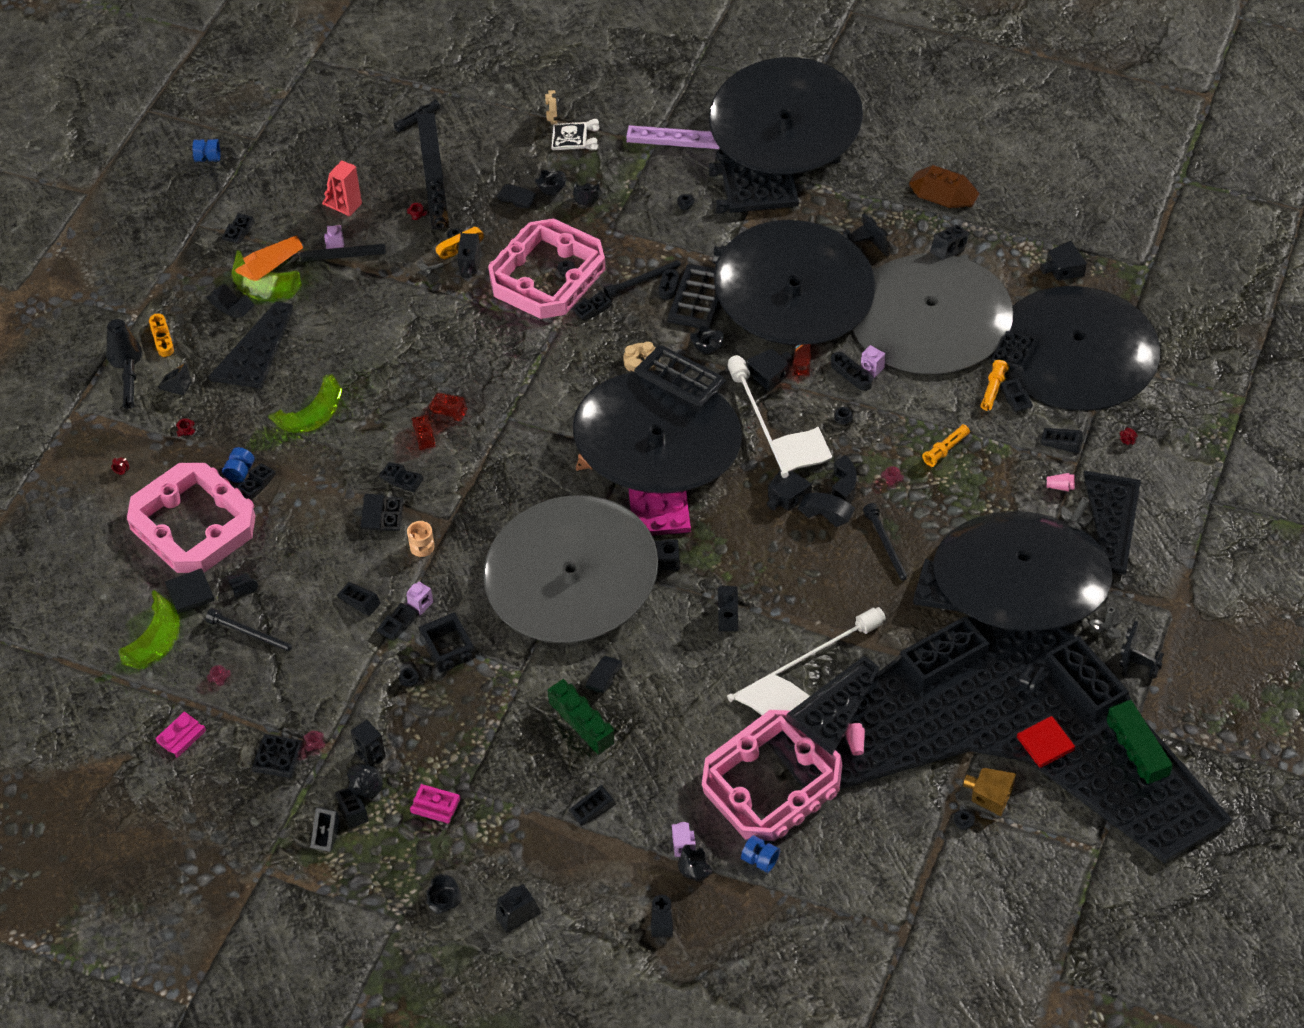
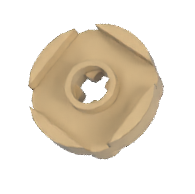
(552, 107)
(636, 351)

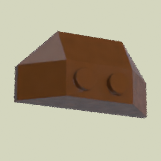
(944, 187)

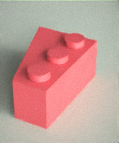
(343, 189)

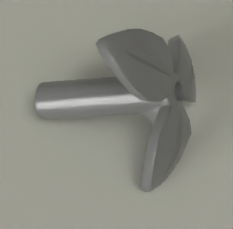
(1077, 520)
(1112, 619)

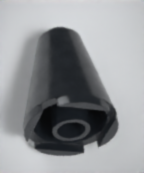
(121, 344)

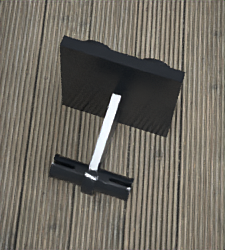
(870, 231)
(1130, 654)

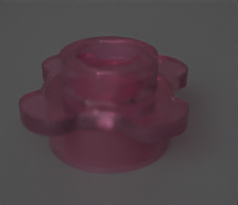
(892, 471)
(216, 671)
(314, 736)

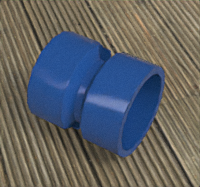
(206, 150)
(238, 465)
(765, 859)

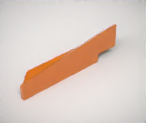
(268, 258)

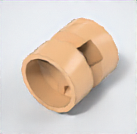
(420, 538)

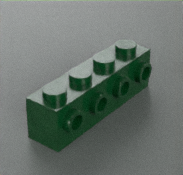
(581, 716)
(1139, 742)

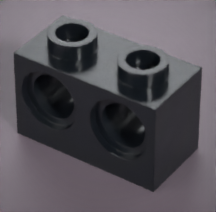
(949, 242)
(665, 560)
(368, 743)

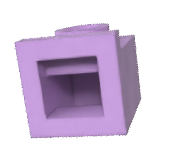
(334, 237)
(873, 361)
(418, 593)
(682, 836)

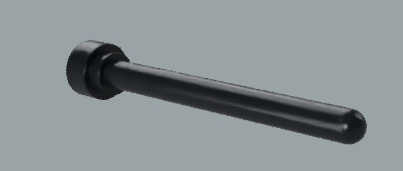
(611, 290)
(872, 512)
(215, 617)

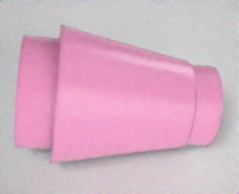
(1061, 482)
(855, 737)

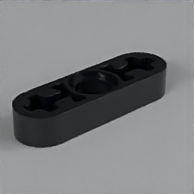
(854, 378)

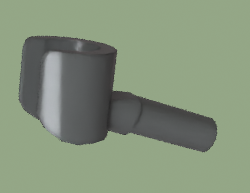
(426, 270)

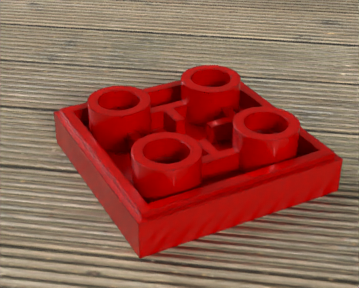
(1046, 742)

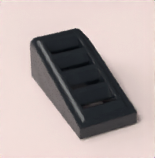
(1068, 445)
(367, 605)
(352, 808)
(601, 808)

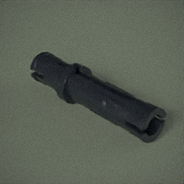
(412, 118)
(128, 383)

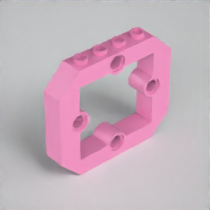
(568, 243)
(166, 492)
(787, 815)

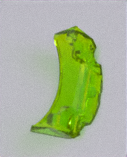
(269, 286)
(316, 413)
(157, 639)

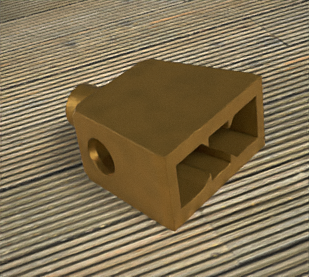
(991, 789)

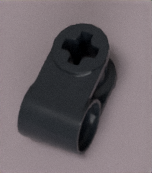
(661, 918)

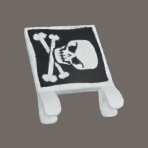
(574, 135)

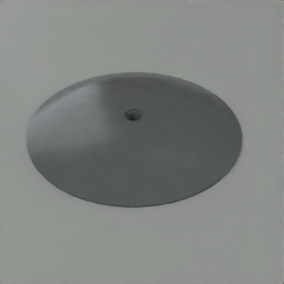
(935, 314)
(538, 549)

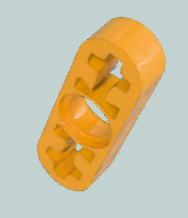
(449, 247)
(161, 340)

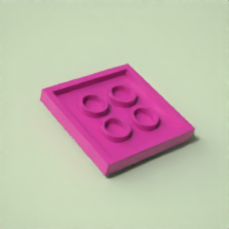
(661, 511)

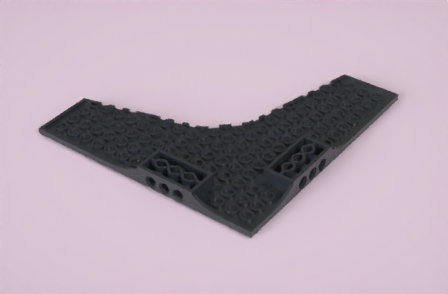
(965, 696)

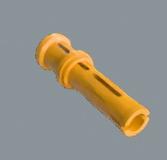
(995, 379)
(941, 449)

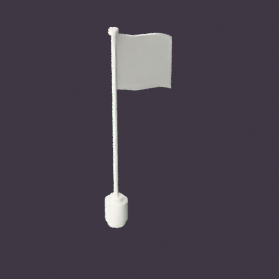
(791, 450)
(779, 694)

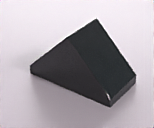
(176, 381)
(325, 829)

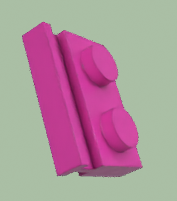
(180, 734)
(435, 803)

